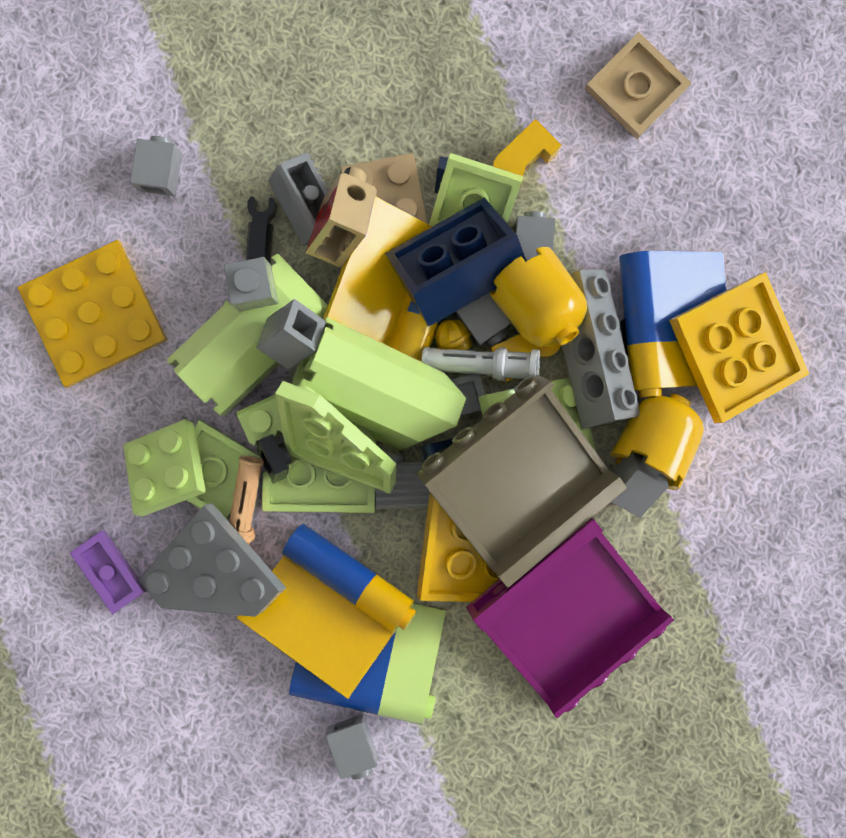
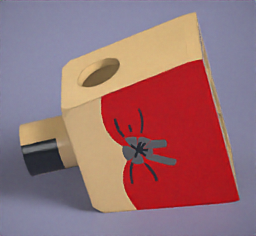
(349, 207)

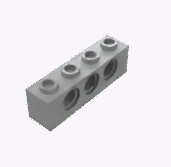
(598, 358)

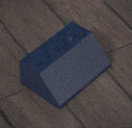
(455, 260)

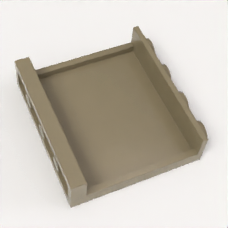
(520, 480)

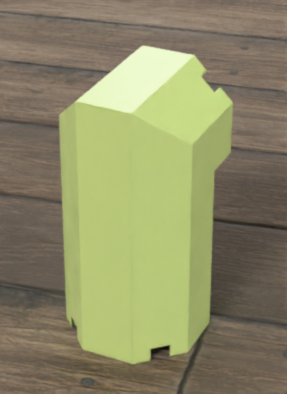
(222, 354)
(380, 387)

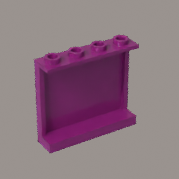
(571, 618)

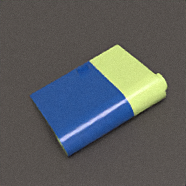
(398, 678)

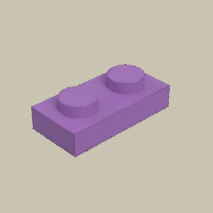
(108, 571)

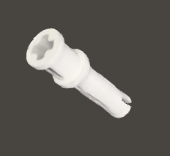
(500, 364)

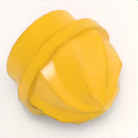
(453, 335)

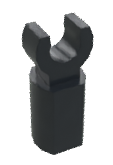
(260, 230)

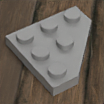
(211, 570)

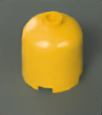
(541, 299)
(664, 433)

